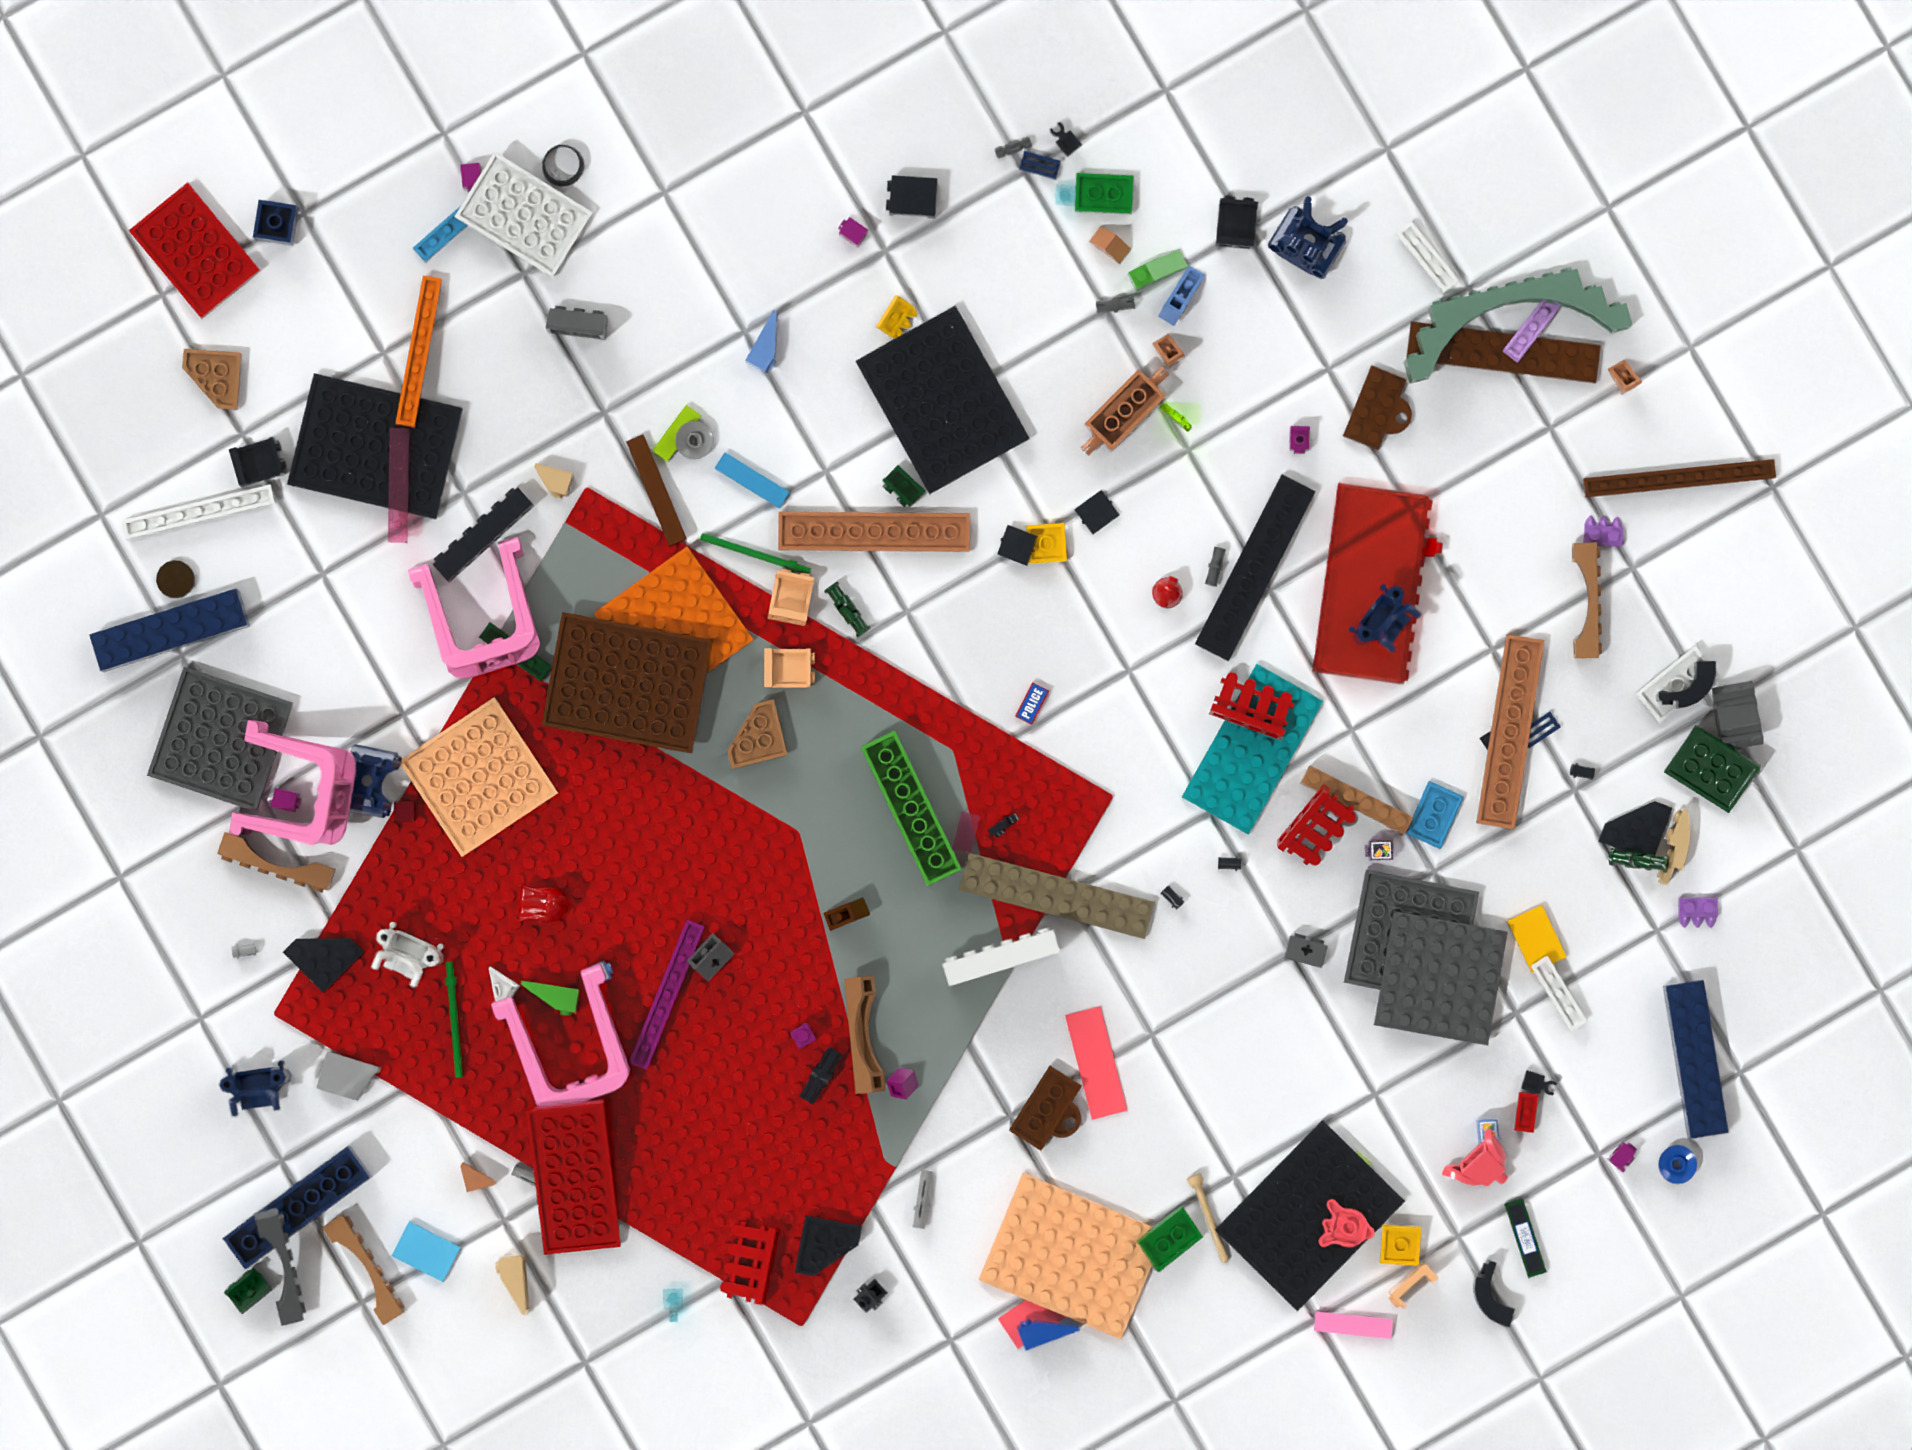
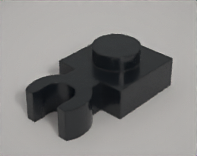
(1067, 141)
(999, 829)
(1535, 1082)

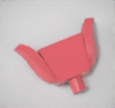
(1482, 1165)

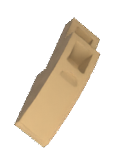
(1678, 839)

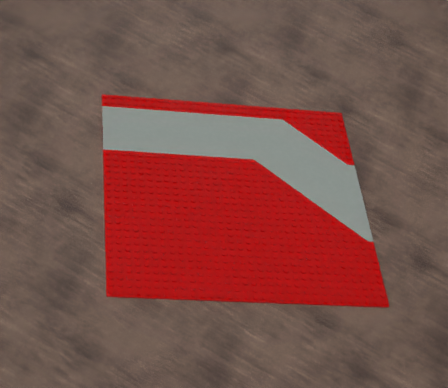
(756, 860)

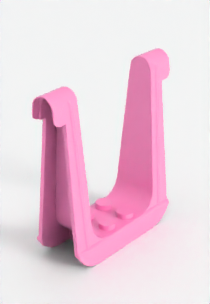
(500, 652)
(334, 790)
(593, 1086)

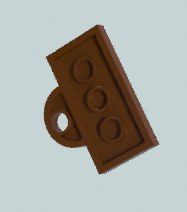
(1377, 409)
(1048, 1109)

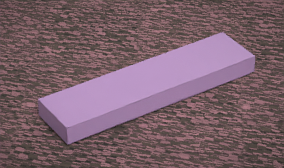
(1530, 330)

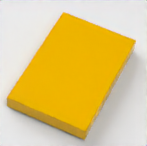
(1536, 937)

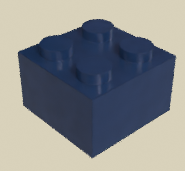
(276, 222)

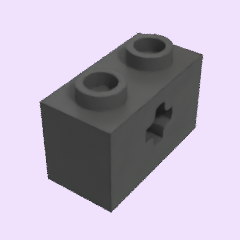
(1294, 951)
(710, 957)

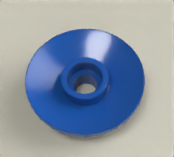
(1687, 1166)

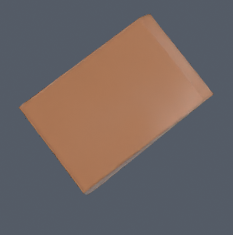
(1110, 244)
(1168, 351)
(1624, 377)
(474, 1178)

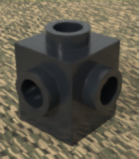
(870, 1296)

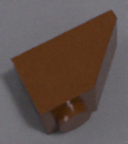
(846, 914)

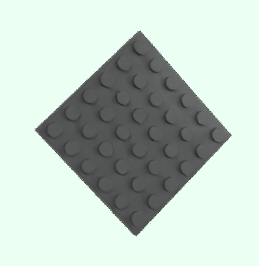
(205, 738)
(1388, 893)
(1440, 978)

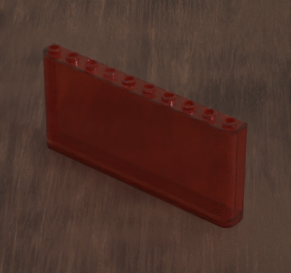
(1371, 543)

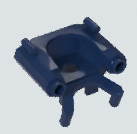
(1310, 257)
(1384, 619)
(377, 764)
(255, 1087)

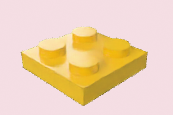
(1050, 543)
(1400, 1245)

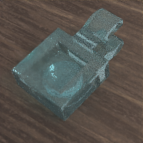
(672, 1300)

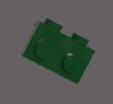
(903, 486)
(248, 1290)

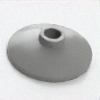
(703, 437)

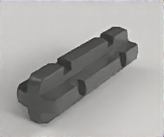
(1013, 147)

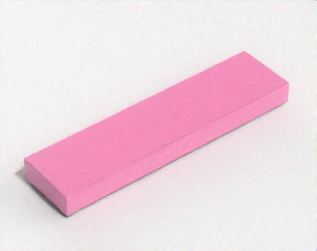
(1353, 1325)

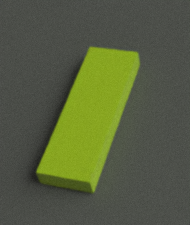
(666, 446)

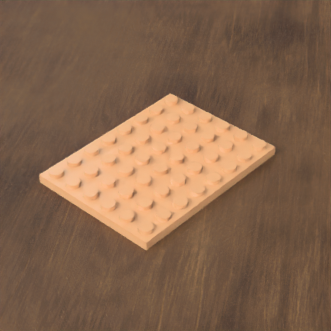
(1069, 1256)

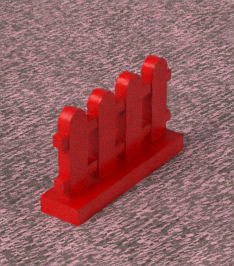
(1239, 716)
(1300, 826)
(757, 1254)

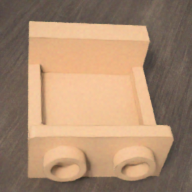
(791, 597)
(788, 668)
(1408, 1281)

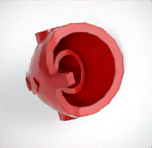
(1167, 592)

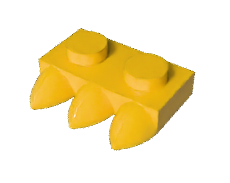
(896, 317)

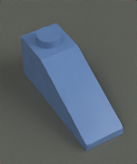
(1181, 295)
(764, 349)

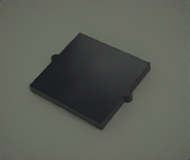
(1097, 512)
(1017, 545)

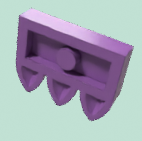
(1603, 533)
(1697, 909)

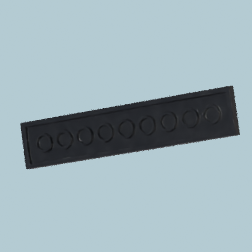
(1255, 567)

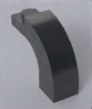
(1703, 681)
(1487, 1304)

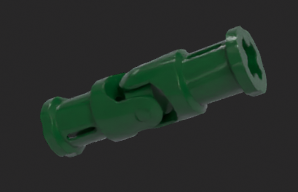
(849, 612)
(1640, 860)

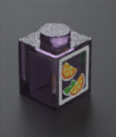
(1379, 850)

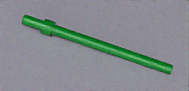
(790, 565)
(451, 981)

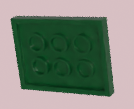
(1712, 768)

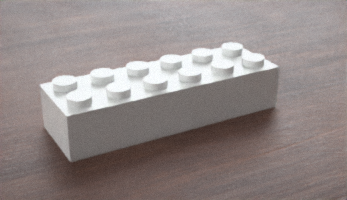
(1002, 957)

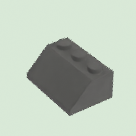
(577, 323)

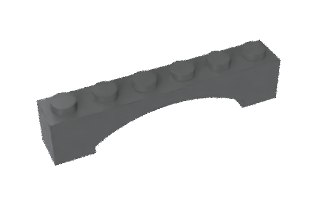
(270, 1227)

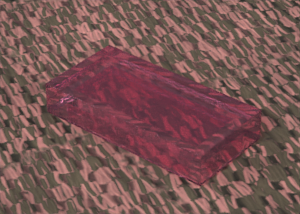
(966, 832)

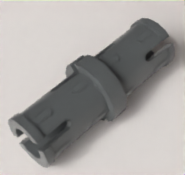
(1115, 305)
(1215, 566)

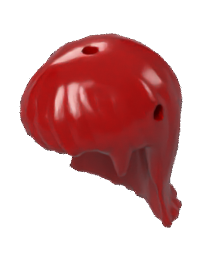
(541, 904)

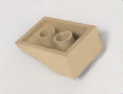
(514, 1276)

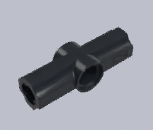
(821, 1075)

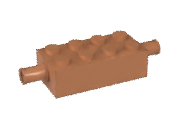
(1124, 410)

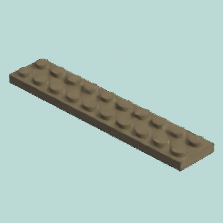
(1056, 895)

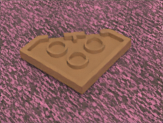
(215, 374)
(758, 737)

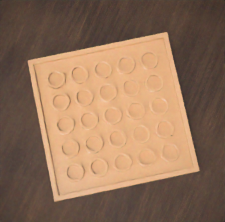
(478, 777)

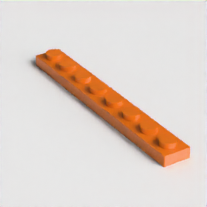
(418, 351)

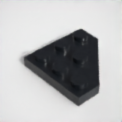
(1638, 829)
(323, 958)
(824, 1243)

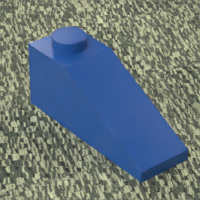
(1040, 1332)

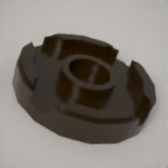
(175, 579)

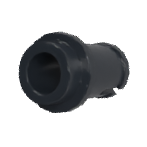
(1582, 771)
(1229, 863)
(1172, 897)

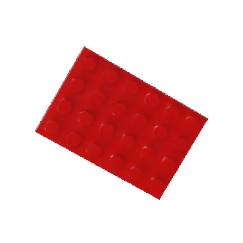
(194, 250)

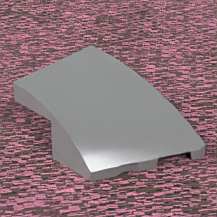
(345, 1076)

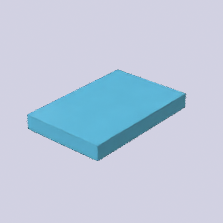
(426, 1251)

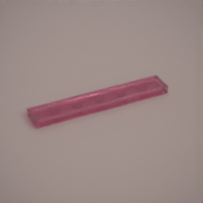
(398, 485)

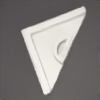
(502, 985)

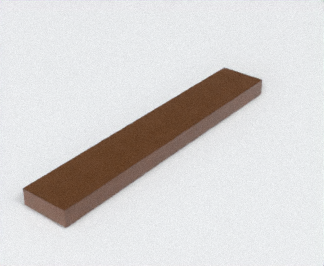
(656, 490)

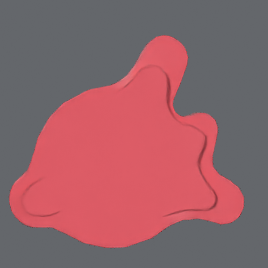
(1345, 1227)

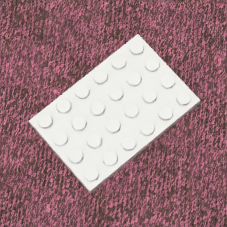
(523, 214)

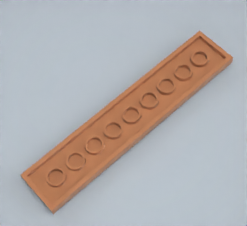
(874, 531)
(1510, 731)

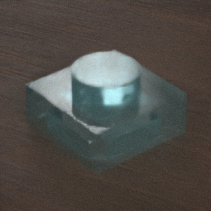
(1065, 195)

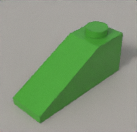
(1156, 270)
(558, 997)

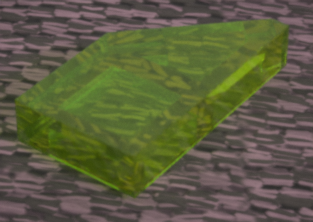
(1176, 417)

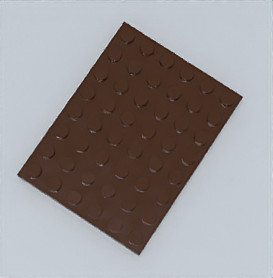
(627, 682)

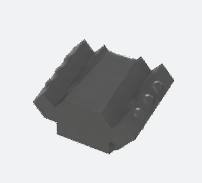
(1737, 715)

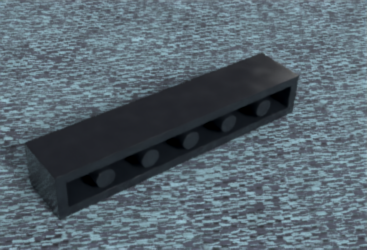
(483, 534)

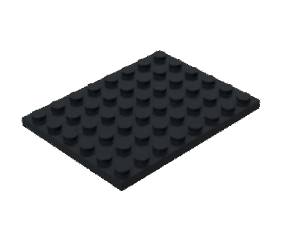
(942, 400)
(347, 443)
(1283, 1216)

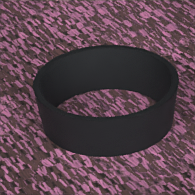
(575, 178)

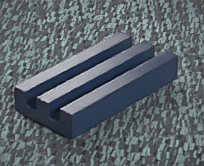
(1050, 160)
(1552, 721)

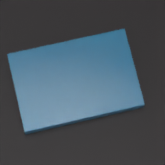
(1434, 815)

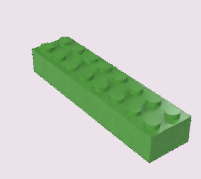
(911, 808)

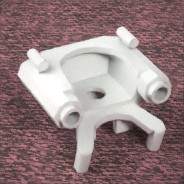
(406, 953)

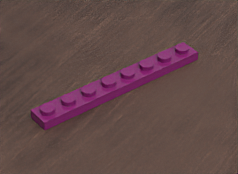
(666, 995)

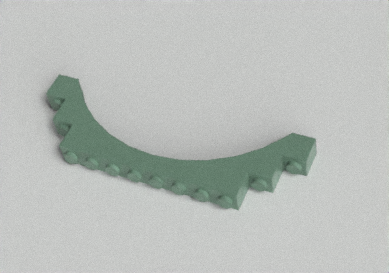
(1454, 314)

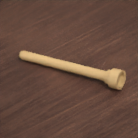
(1196, 1183)

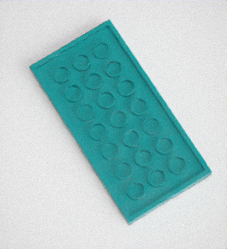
(1246, 765)

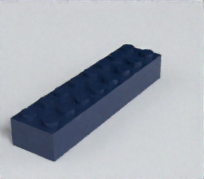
(169, 630)
(1695, 1059)
(301, 1204)

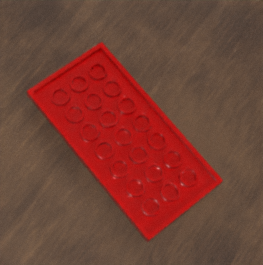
(573, 1177)

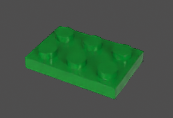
(1104, 193)
(1169, 1239)

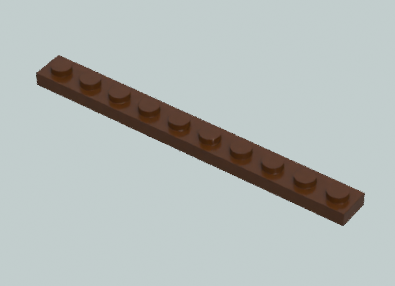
(1679, 478)

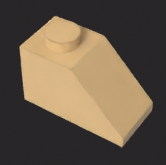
(555, 480)

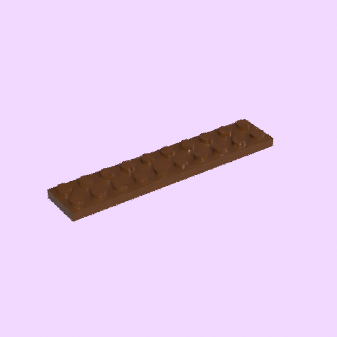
(1543, 359)

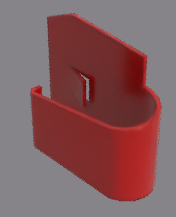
(1432, 548)

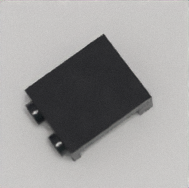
(912, 196)
(1236, 222)
(258, 462)

